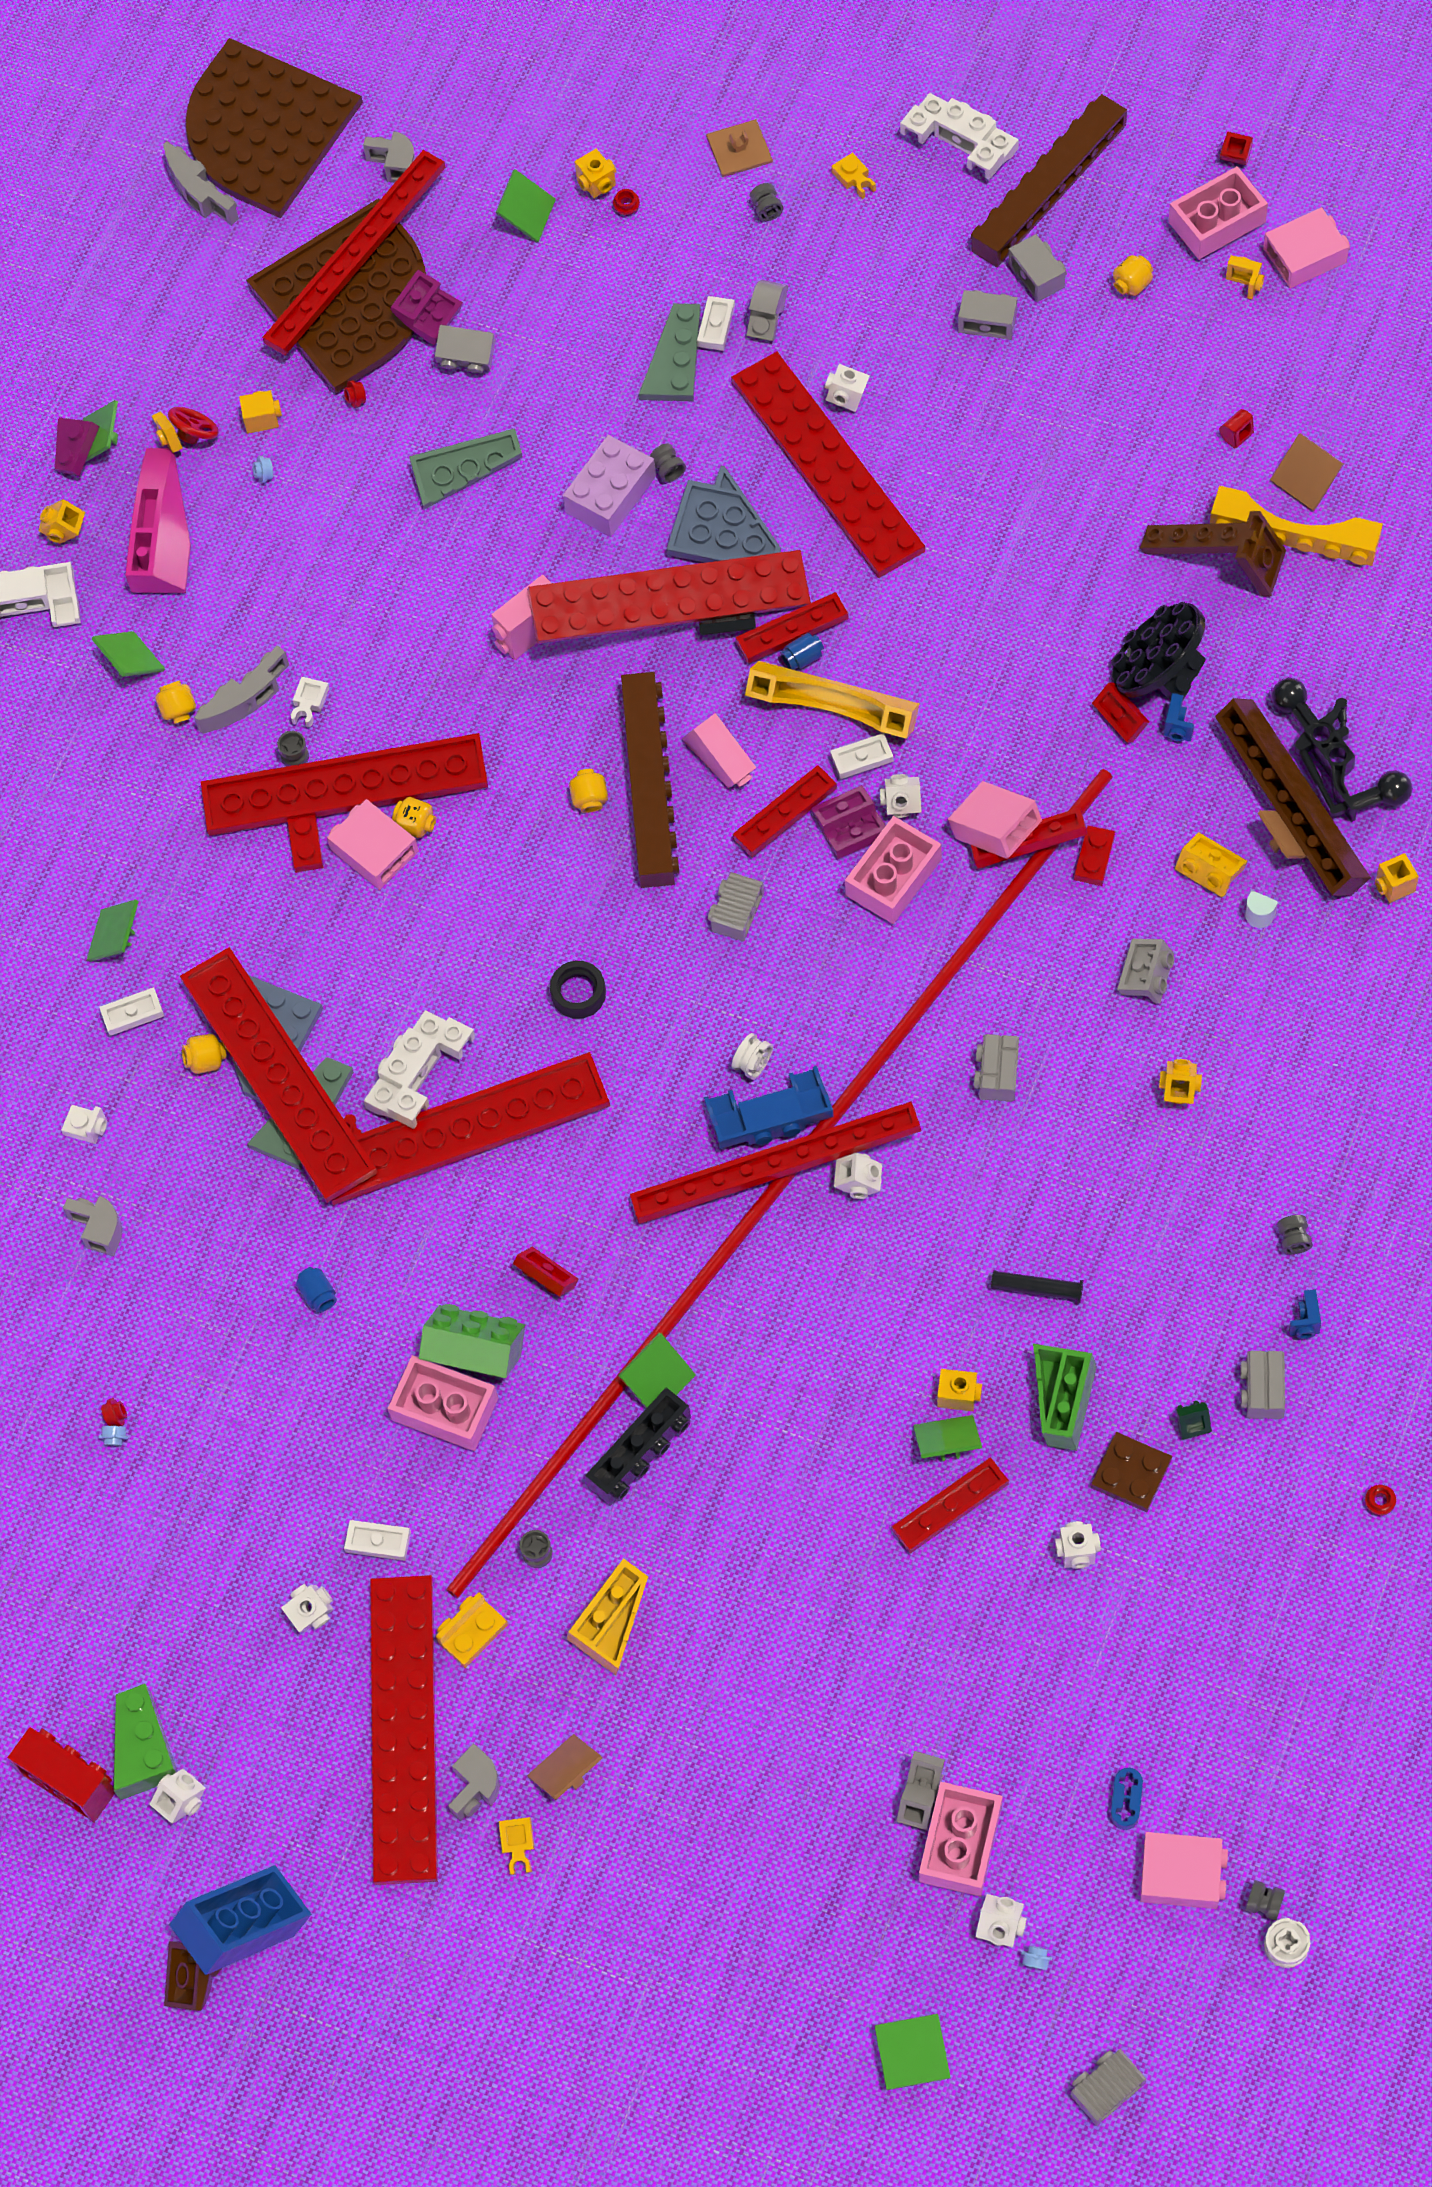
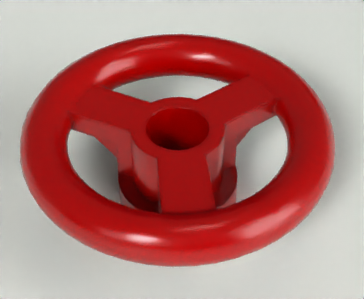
(191, 424)

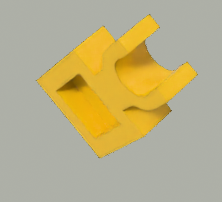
(853, 172)
(166, 432)
(517, 1838)

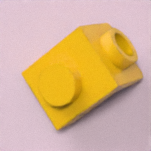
(1245, 272)

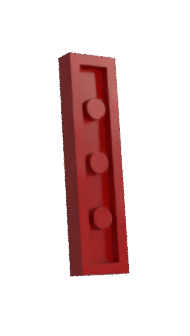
(787, 628)
(784, 811)
(1048, 833)
(950, 1505)

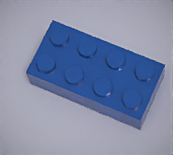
(240, 1919)

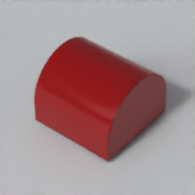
(1236, 148)
(1237, 428)

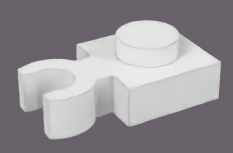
(309, 697)

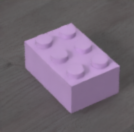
(609, 485)

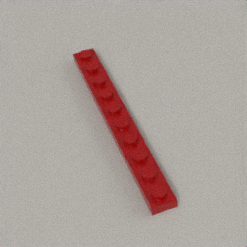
(353, 252)
(775, 1162)

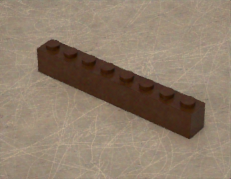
(1048, 180)
(648, 781)
(1292, 797)

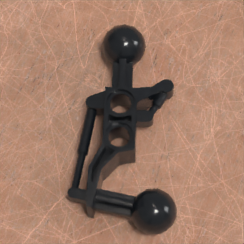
(1392, 787)

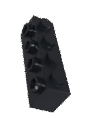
(638, 1447)

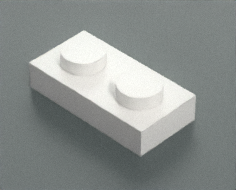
(715, 323)
(861, 756)
(131, 1011)
(377, 1540)

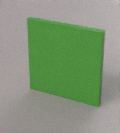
(525, 205)
(105, 436)
(128, 653)
(113, 930)
(656, 1369)
(947, 1437)
(912, 2052)

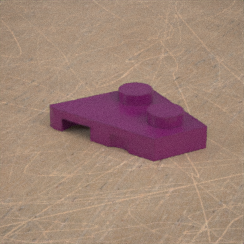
(73, 444)

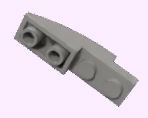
(195, 188)
(238, 700)

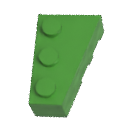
(1064, 1393)
(140, 1744)

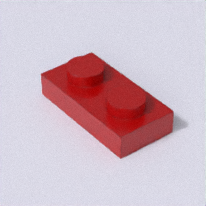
(1120, 712)
(305, 843)
(1094, 855)
(545, 1271)

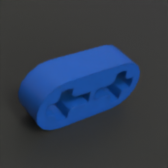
(1133, 1799)

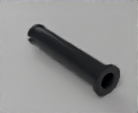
(1037, 1285)

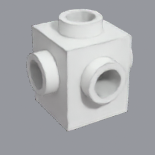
(846, 387)
(901, 795)
(858, 1175)
(1073, 1554)
(298, 1610)
(177, 1796)
(1001, 1920)

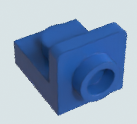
(1175, 725)
(1309, 1317)

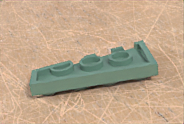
(675, 358)
(456, 466)
(269, 1140)

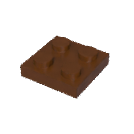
(1131, 1472)

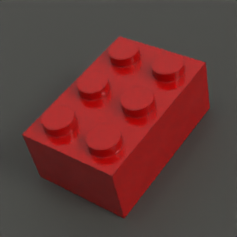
(62, 1773)

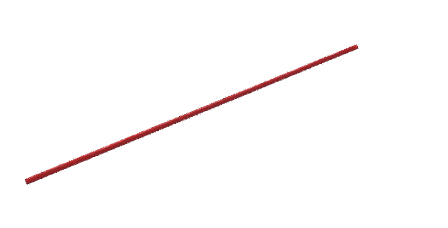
(765, 1201)

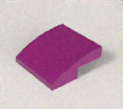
(425, 306)
(849, 821)

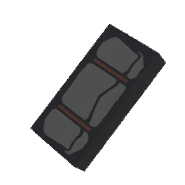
(728, 624)

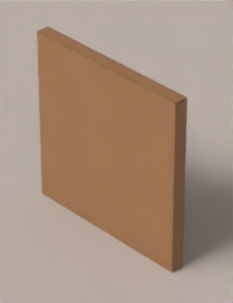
(739, 148)
(1307, 471)
(1281, 835)
(565, 1767)

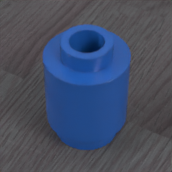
(802, 651)
(316, 1289)

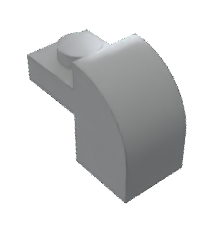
(395, 153)
(765, 306)
(102, 1223)
(481, 1779)
(921, 1790)

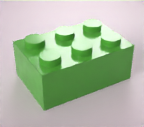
(472, 1340)

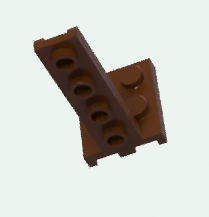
(1254, 543)

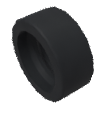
(577, 969)

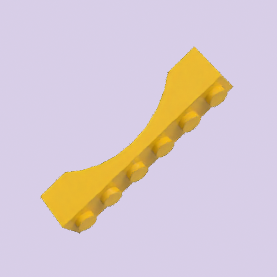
(1348, 540)
(873, 708)

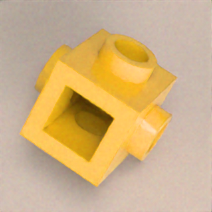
(595, 173)
(61, 521)
(1180, 1081)

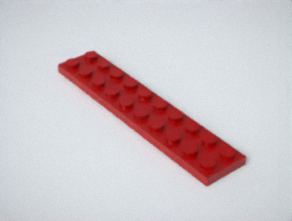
(828, 464)
(668, 596)
(343, 783)
(278, 1075)
(481, 1122)
(403, 1731)

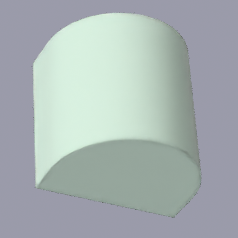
(1260, 910)

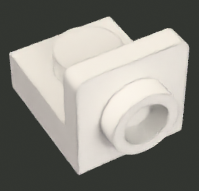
(85, 1124)

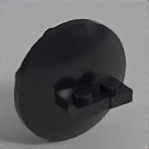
(1161, 653)

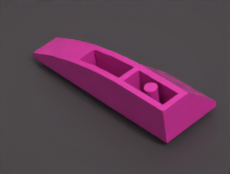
(159, 528)

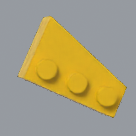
(609, 1617)

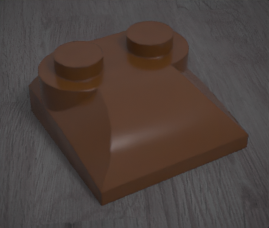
(185, 1981)

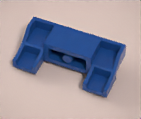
(772, 1114)

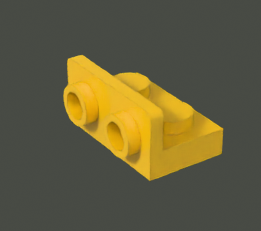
(1209, 864)
(470, 1629)

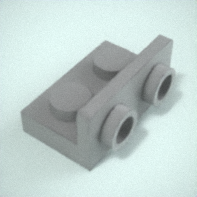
(1146, 969)

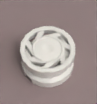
(752, 1056)
(1287, 1943)

